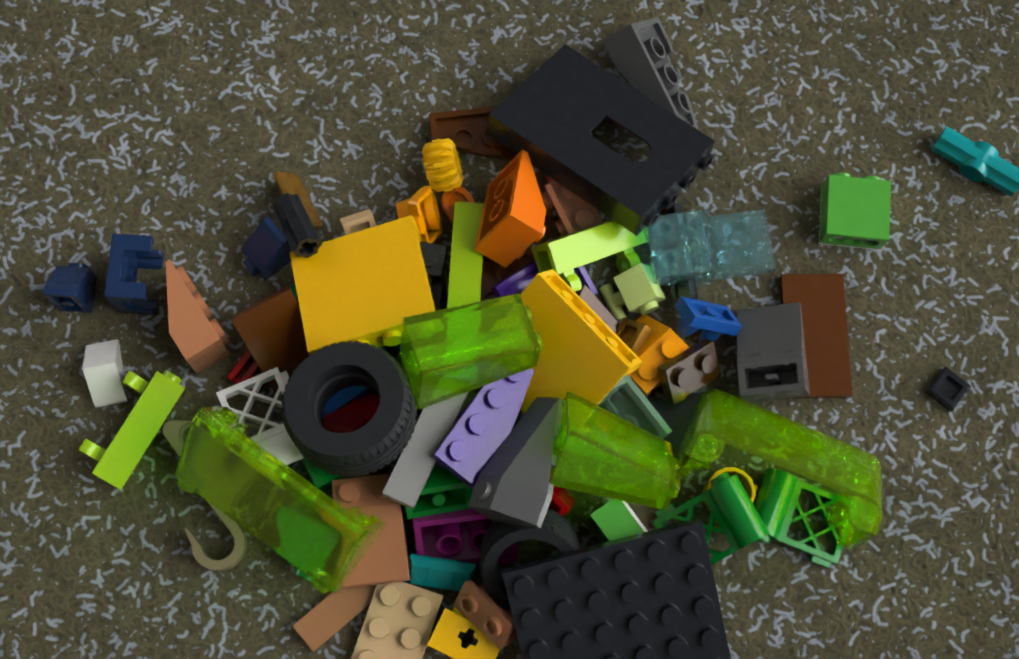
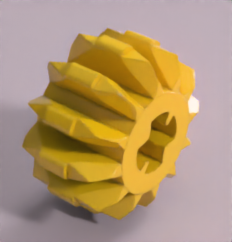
(442, 165)

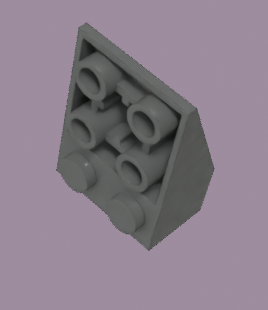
(772, 353)

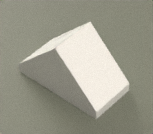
(104, 373)

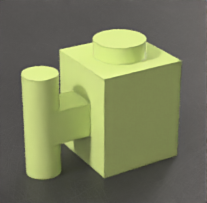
(635, 291)

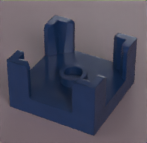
(121, 288)

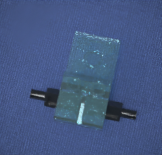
(700, 248)

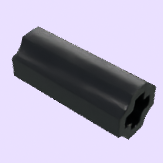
(297, 225)

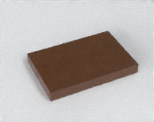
(274, 332)

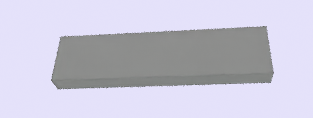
(415, 461)

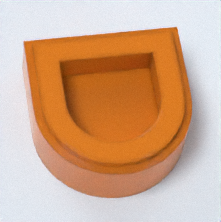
(449, 198)

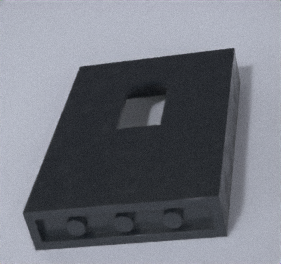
(553, 121)

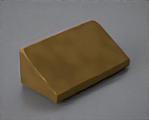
(292, 184)

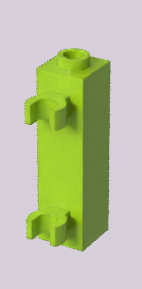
(586, 247)
(138, 429)

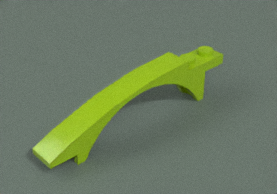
(465, 262)

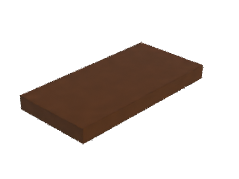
(824, 331)

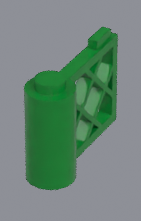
(776, 505)
(730, 509)

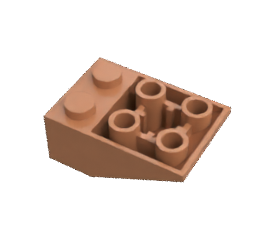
(196, 337)

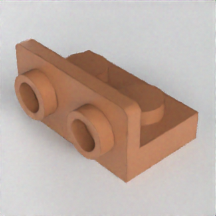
(571, 210)
(486, 614)

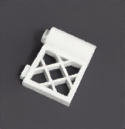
(275, 439)

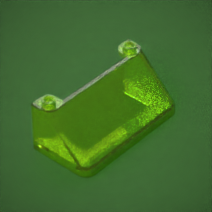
(849, 470)
(273, 500)

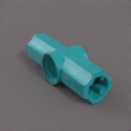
(978, 161)

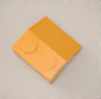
(659, 348)

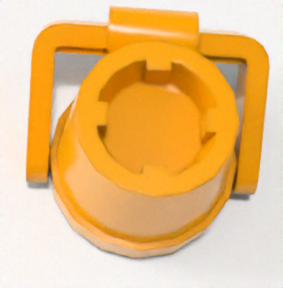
(425, 212)

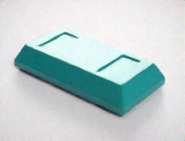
(439, 572)

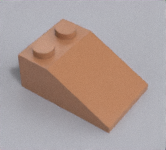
(388, 555)

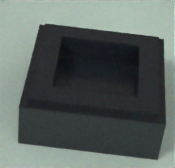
(948, 389)

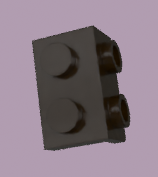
(688, 372)

